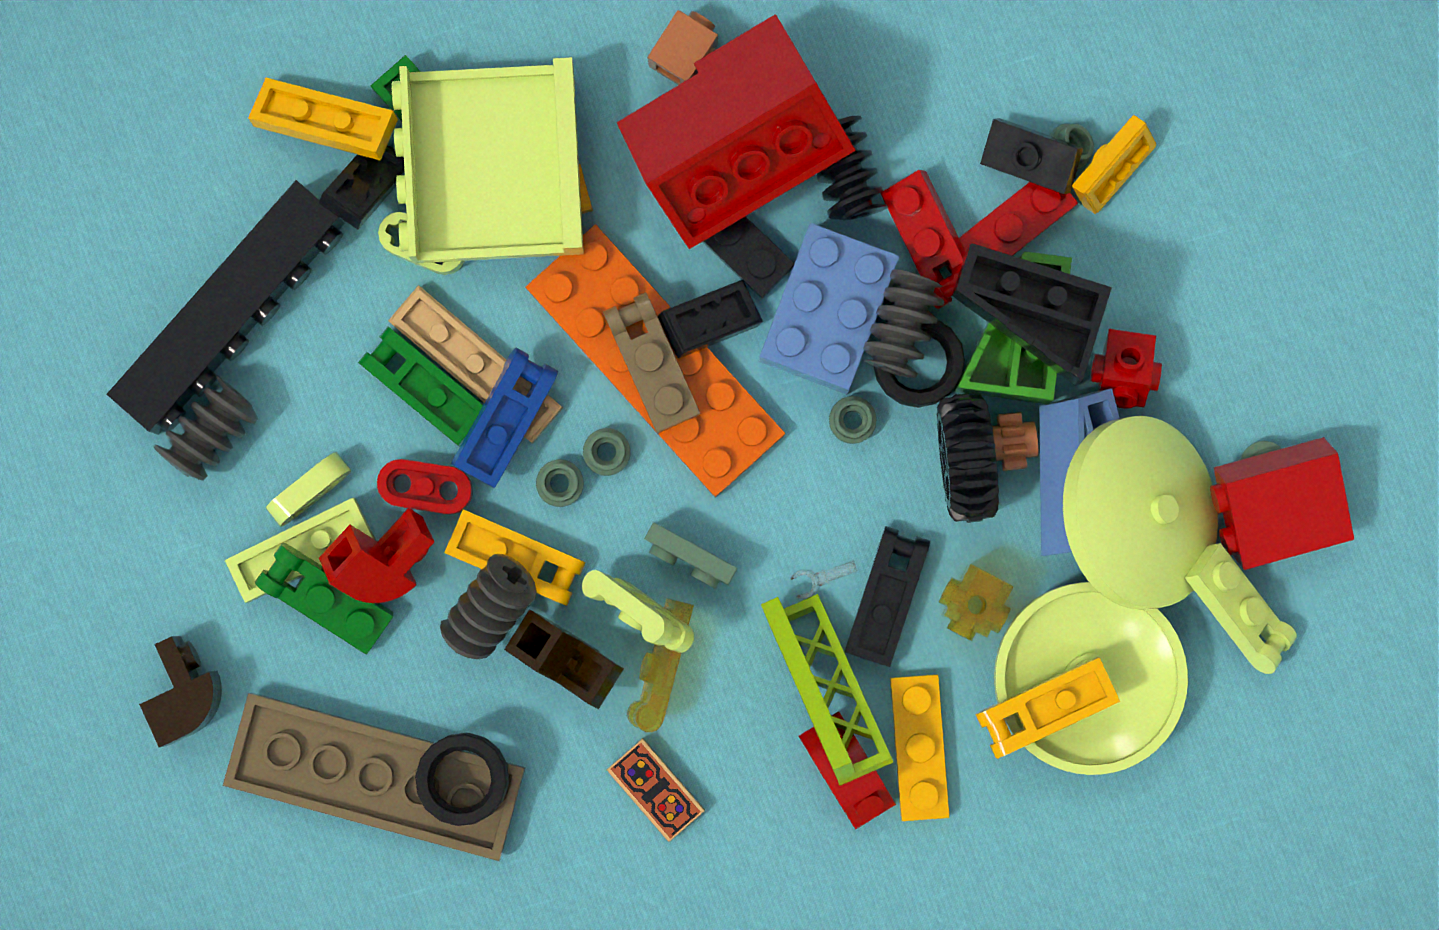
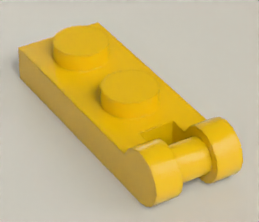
(478, 539)
(1049, 706)

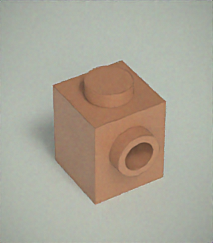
(681, 45)

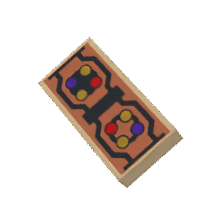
(655, 790)

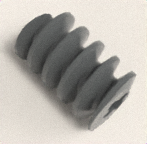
(903, 323)
(208, 431)
(489, 607)

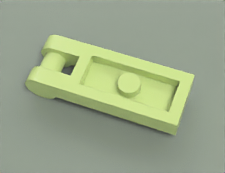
(1240, 609)

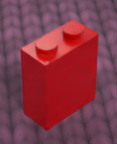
(1282, 503)

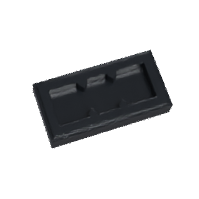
(1031, 155)
(362, 187)
(710, 319)

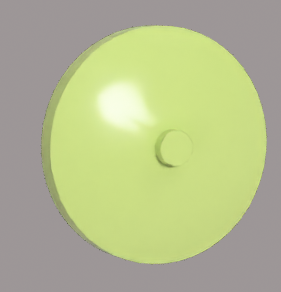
(1138, 511)
(1138, 655)

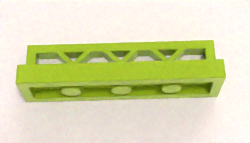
(808, 684)

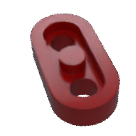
(425, 486)

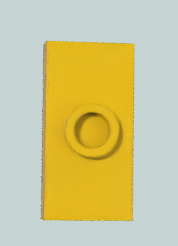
(1114, 164)

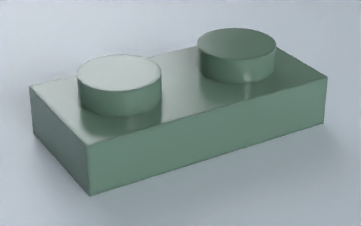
(671, 547)

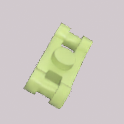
(639, 611)

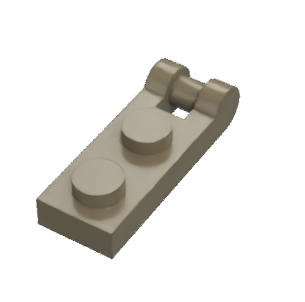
(652, 365)

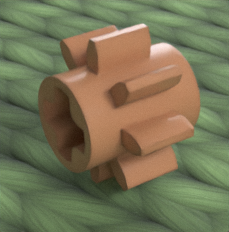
(1014, 441)

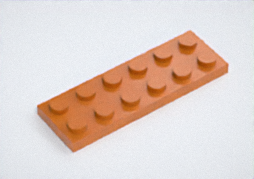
(731, 424)

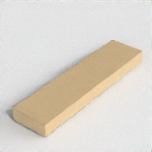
(462, 352)

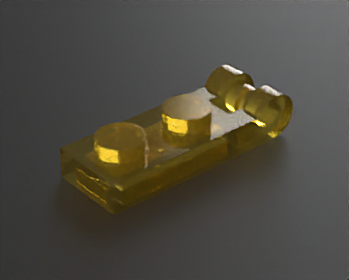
(658, 674)

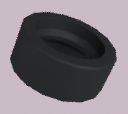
(951, 377)
(426, 785)

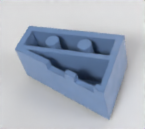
(1062, 430)

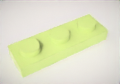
(308, 537)

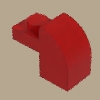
(377, 569)
(860, 798)

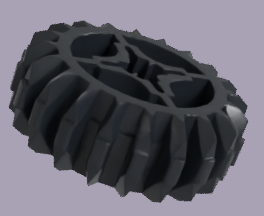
(967, 457)

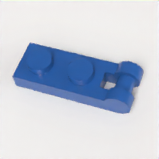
(504, 419)

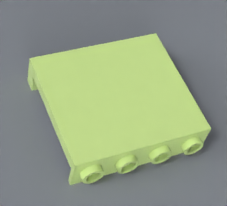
(489, 163)

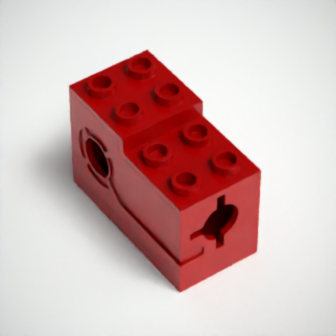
(734, 133)

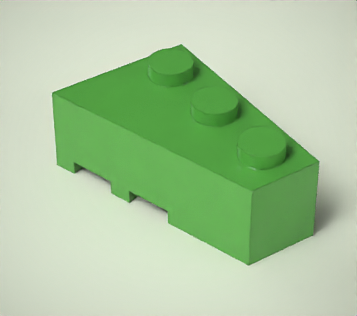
(1005, 368)

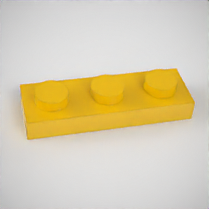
(323, 118)
(919, 747)

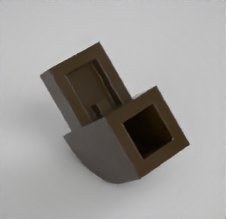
(564, 658)
(190, 702)

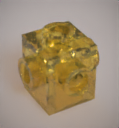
(991, 593)

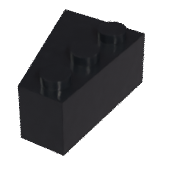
(1035, 306)

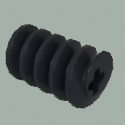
(849, 180)

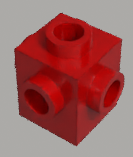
(1127, 367)

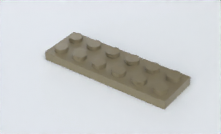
(362, 774)

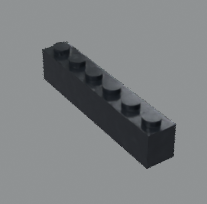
(226, 310)

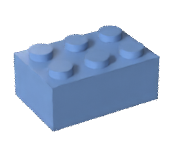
(828, 308)

